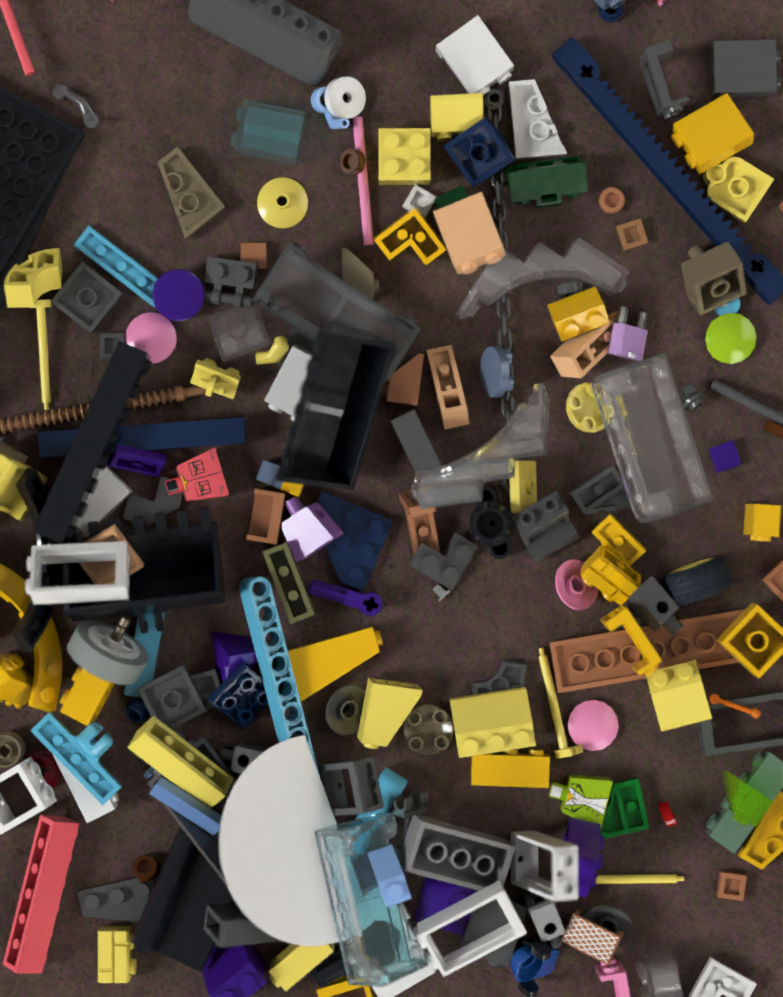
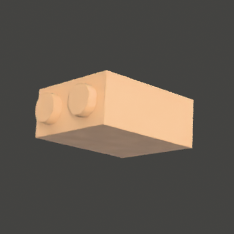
(469, 234)

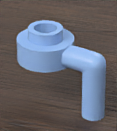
(333, 122)

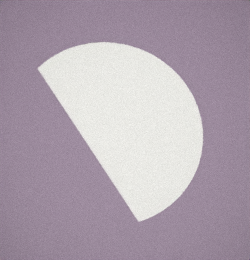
(272, 846)

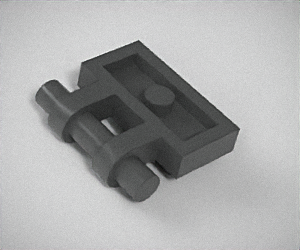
(230, 273)

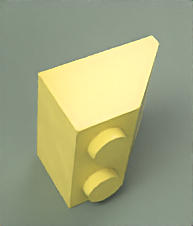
(454, 114)
(678, 695)

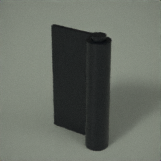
(178, 905)

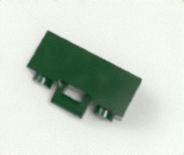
(545, 177)

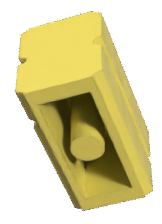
(115, 954)

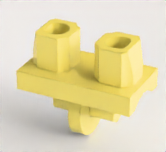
(216, 379)

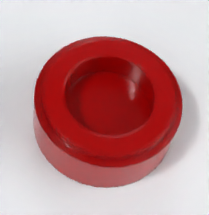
(667, 814)

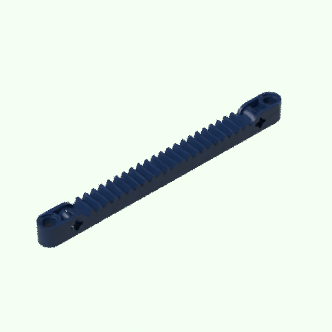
(573, 61)

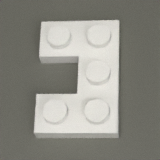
(720, 979)

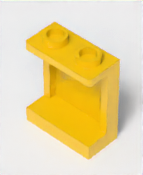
(623, 617)

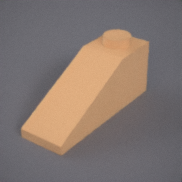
(584, 351)
(448, 387)

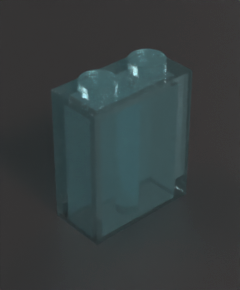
(268, 132)

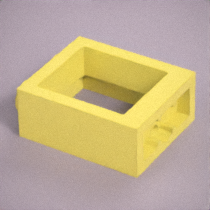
(296, 962)

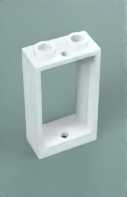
(74, 554)
(564, 859)
(479, 947)

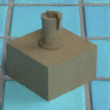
(713, 277)

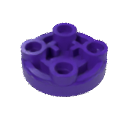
(178, 294)

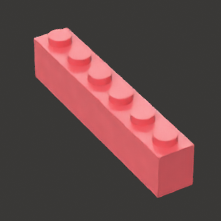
(41, 894)

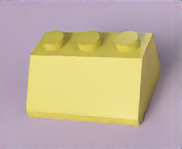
(492, 722)

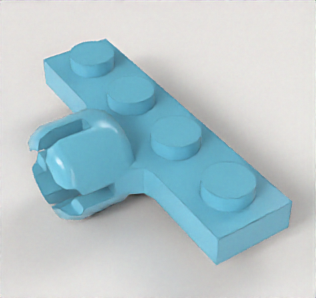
(80, 754)

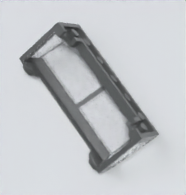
(312, 296)

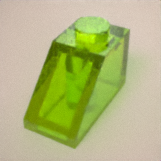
(744, 800)

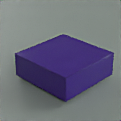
(724, 456)

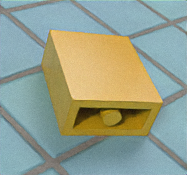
(712, 134)

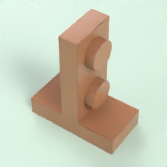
(420, 522)

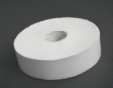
(355, 97)

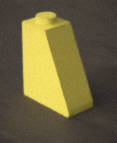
(385, 709)

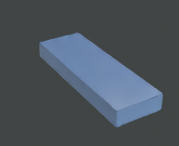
(186, 805)

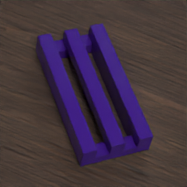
(137, 460)

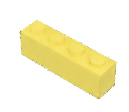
(180, 762)

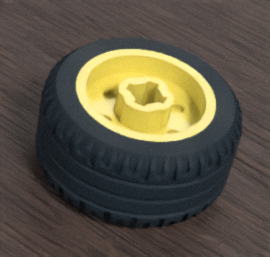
(697, 580)

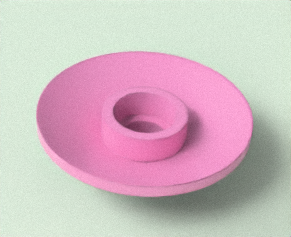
(571, 586)

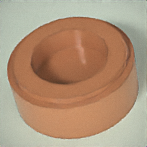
(611, 200)

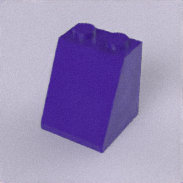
(235, 971)

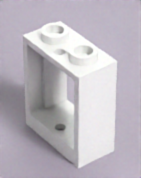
(38, 788)

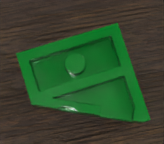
(624, 810)

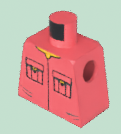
(199, 478)

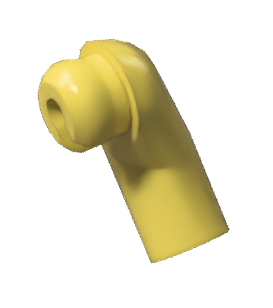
(276, 352)

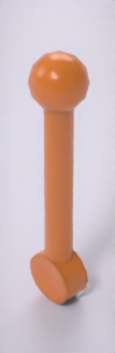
(714, 699)

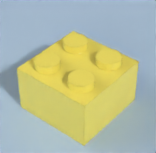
(404, 156)

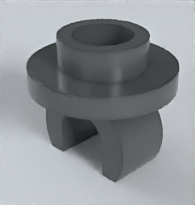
(692, 399)

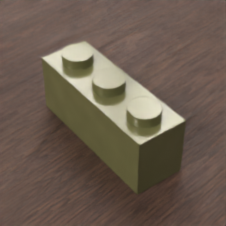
(289, 583)

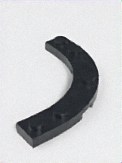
(36, 615)

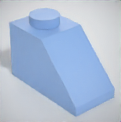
(389, 875)

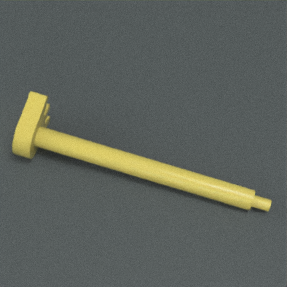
(43, 350)
(564, 750)
(638, 879)

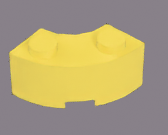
(33, 278)

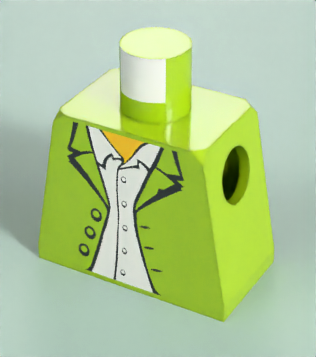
(583, 797)

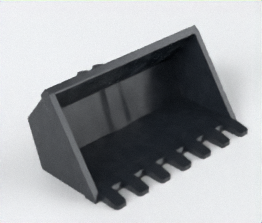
(336, 407)
(178, 572)

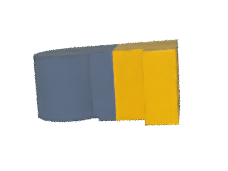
(268, 474)

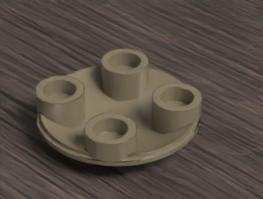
(428, 729)

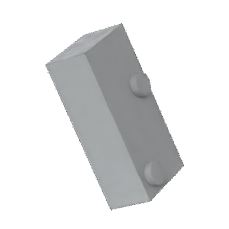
(455, 853)

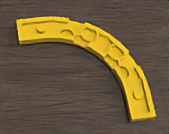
(47, 650)

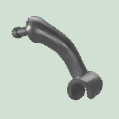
(89, 116)

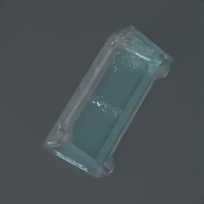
(370, 935)

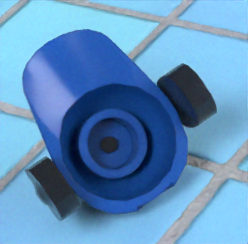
(530, 961)

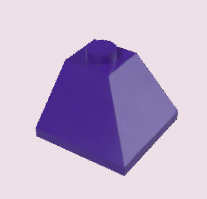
(437, 896)

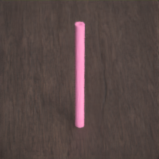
(363, 184)

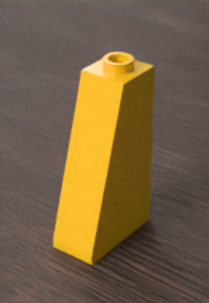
(328, 659)

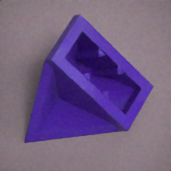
(231, 651)

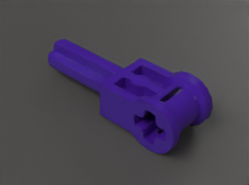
(346, 596)

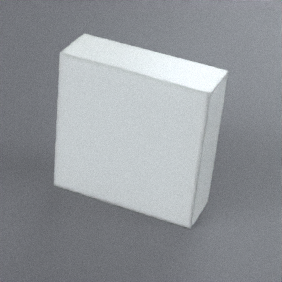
(421, 198)

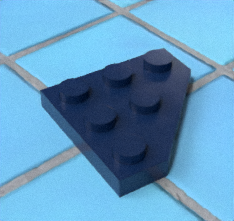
(360, 545)

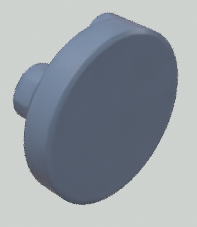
(496, 371)

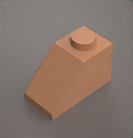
(405, 383)

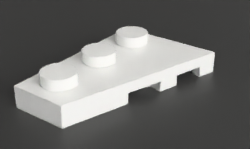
(531, 124)

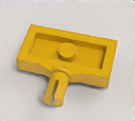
(618, 540)

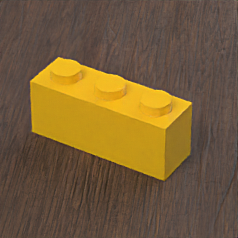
(511, 769)

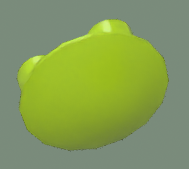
(730, 338)

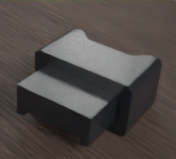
(329, 969)

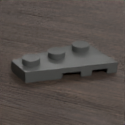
(116, 900)

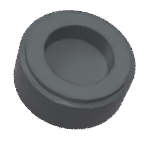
(569, 288)

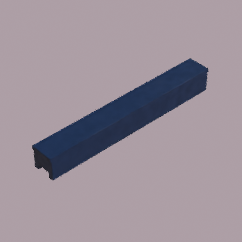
(156, 436)

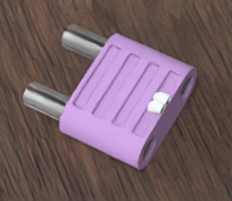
(628, 340)

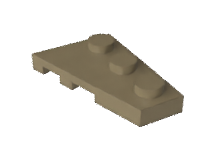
(190, 194)

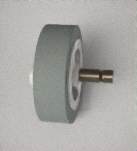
(108, 651)

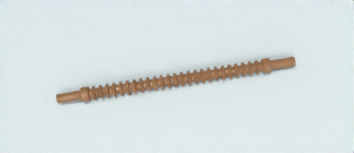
(178, 394)

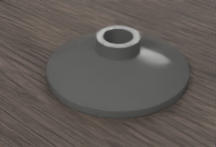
(347, 720)
(611, 919)

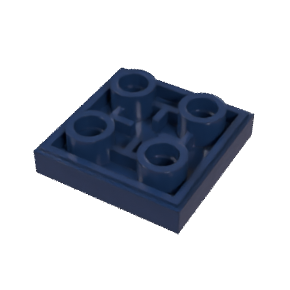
(240, 695)

